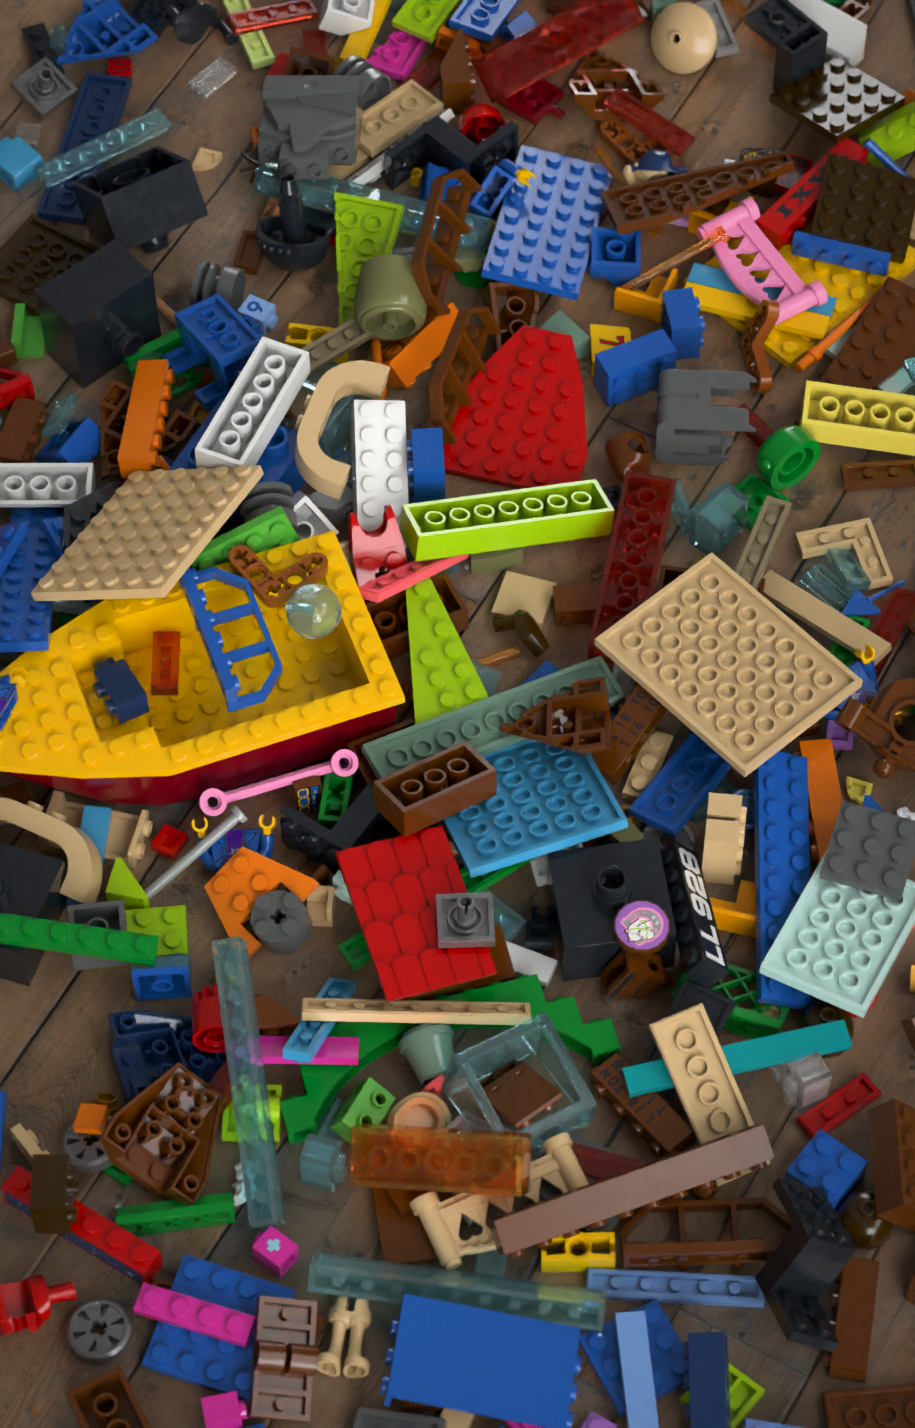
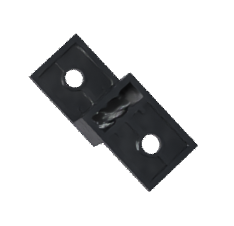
(797, 39)
(445, 146)
(356, 827)
(805, 1264)

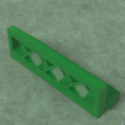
(176, 1216)

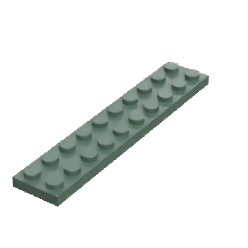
(481, 720)

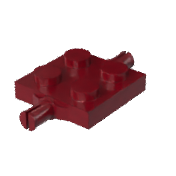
(535, 102)

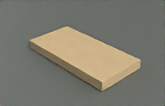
(396, 116)

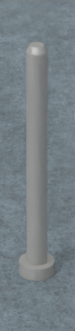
(196, 851)

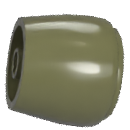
(389, 297)

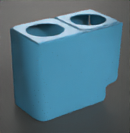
(17, 163)

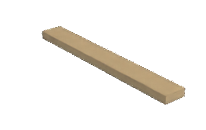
(415, 1011)

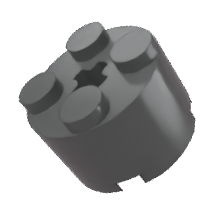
(281, 921)

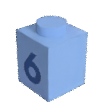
(261, 312)

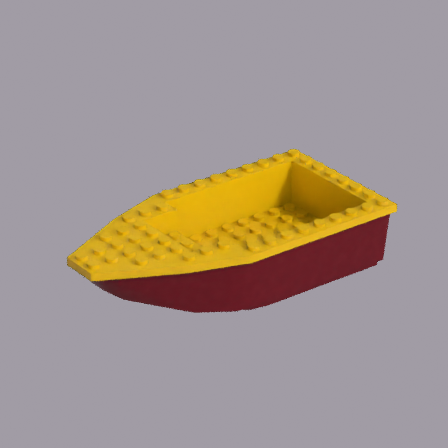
(188, 741)

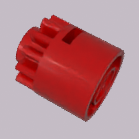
(207, 1021)

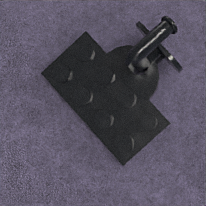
(186, 16)

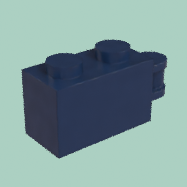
(119, 689)

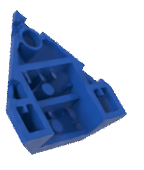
(104, 32)

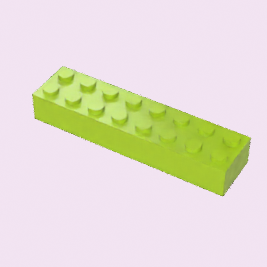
(506, 520)

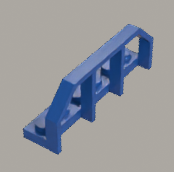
(213, 641)

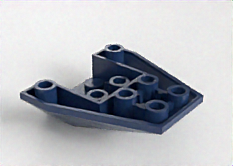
(150, 1044)

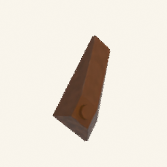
(511, 308)

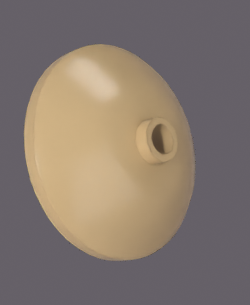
(696, 36)

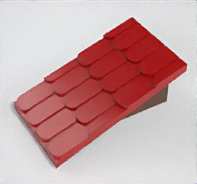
(395, 904)

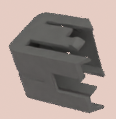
(688, 424)

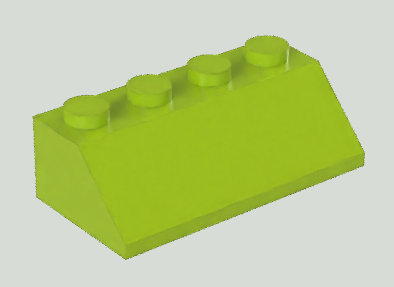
(892, 134)

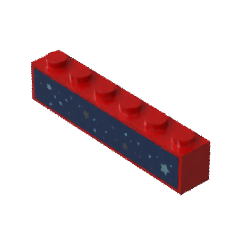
(94, 1234)

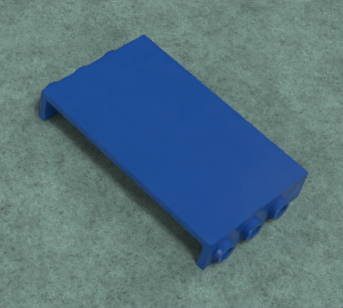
(482, 1362)

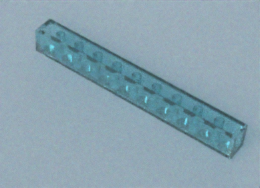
(320, 195)
(248, 1084)
(390, 1280)

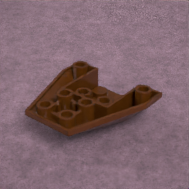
(154, 1127)

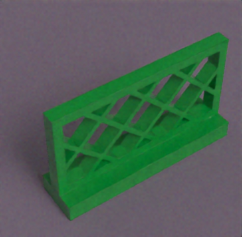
(154, 351)
(744, 1021)

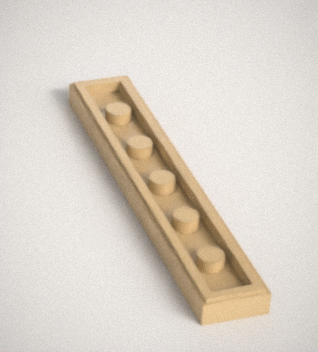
(822, 616)

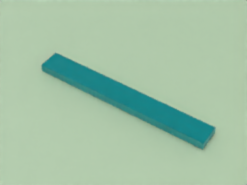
(749, 1055)

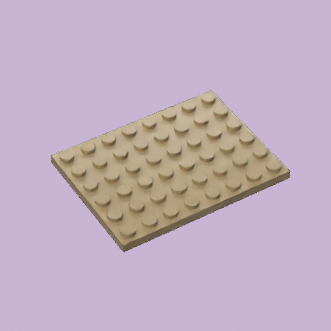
(147, 534)
(728, 664)

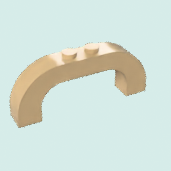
(345, 379)
(84, 861)

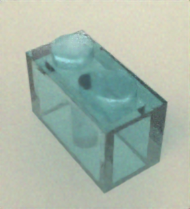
(322, 1163)

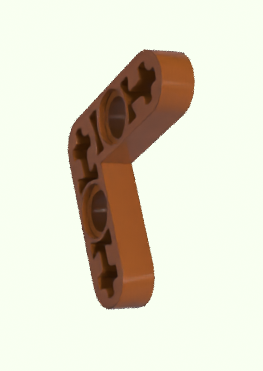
(621, 135)
(753, 341)
(273, 583)

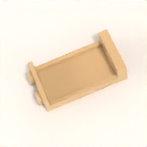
(125, 834)

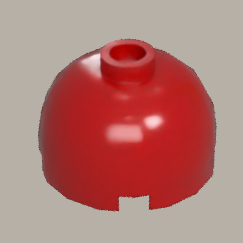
(480, 122)

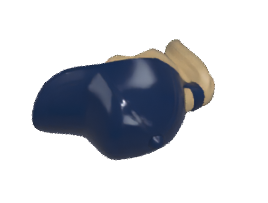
(651, 164)

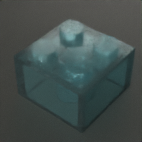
(718, 519)

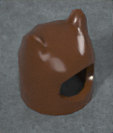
(624, 459)

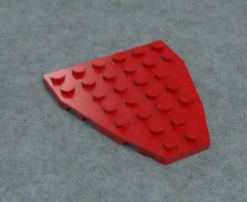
(523, 416)

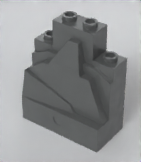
(310, 123)

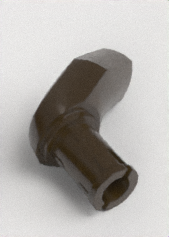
(526, 629)

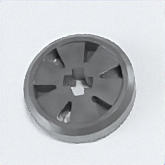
(85, 1157)
(91, 1346)

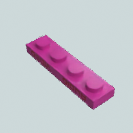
(194, 1315)

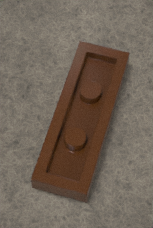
(878, 474)

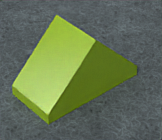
(125, 887)

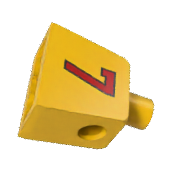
(606, 337)

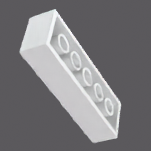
(254, 406)
(378, 460)

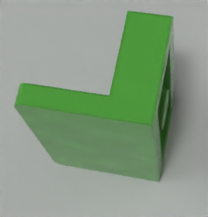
(27, 334)

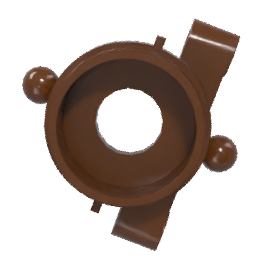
(877, 728)

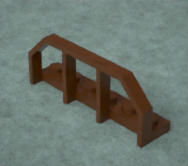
(434, 278)
(456, 367)
(697, 1250)

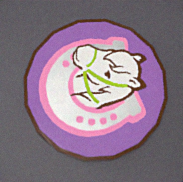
(641, 927)

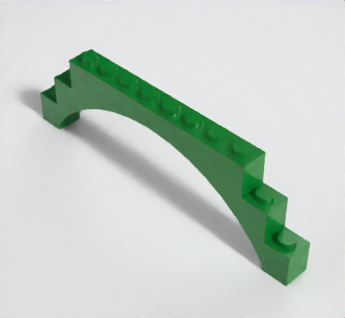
(324, 1082)

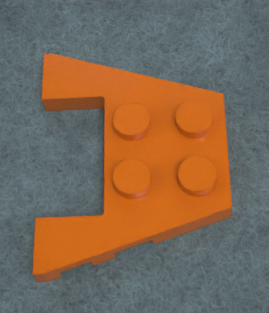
(242, 881)

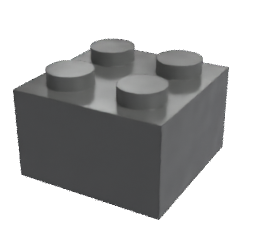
(99, 914)

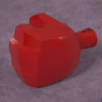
(29, 1302)

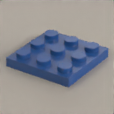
(665, 1355)

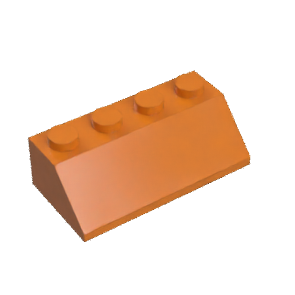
(415, 353)

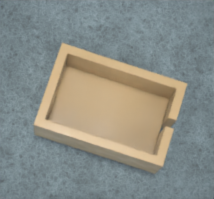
(723, 838)

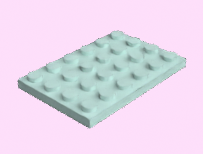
(840, 942)

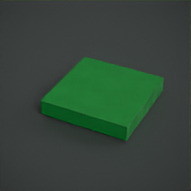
(756, 491)

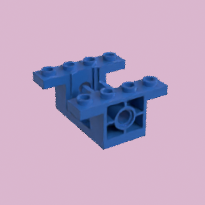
(217, 333)

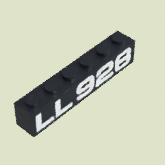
(693, 916)

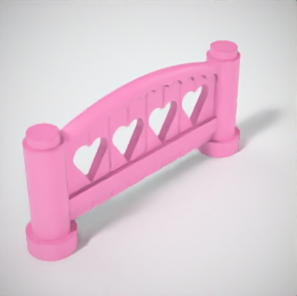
(741, 223)
(341, 763)

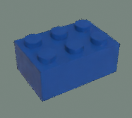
(633, 367)
(426, 465)

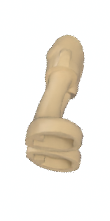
(342, 1320)

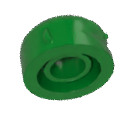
(787, 456)

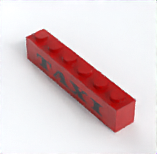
(798, 204)

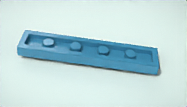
(311, 1034)

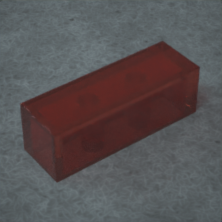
(762, 432)

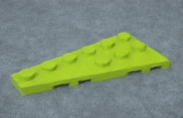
(362, 232)
(439, 662)

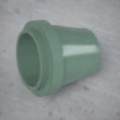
(428, 1050)

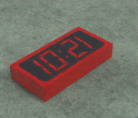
(786, 181)

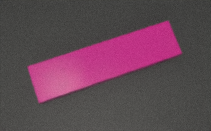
(332, 1051)

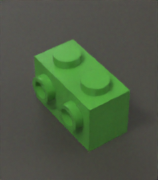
(365, 1104)

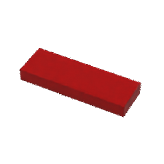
(839, 1106)

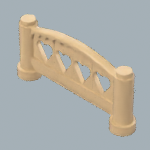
(443, 1218)

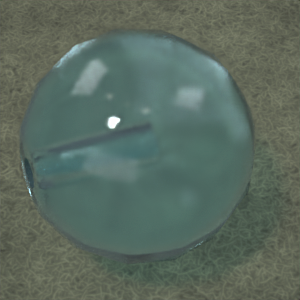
(313, 610)

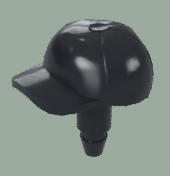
(298, 235)

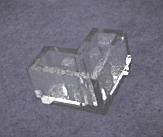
(803, 1081)

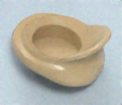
(421, 1110)

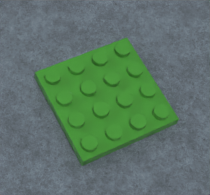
(258, 534)

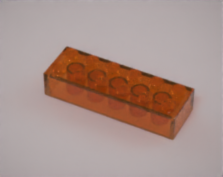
(441, 1159)

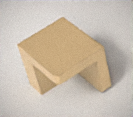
(322, 906)

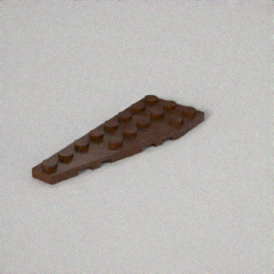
(675, 196)
(878, 341)

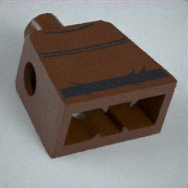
(634, 975)

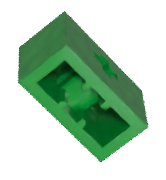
(335, 799)

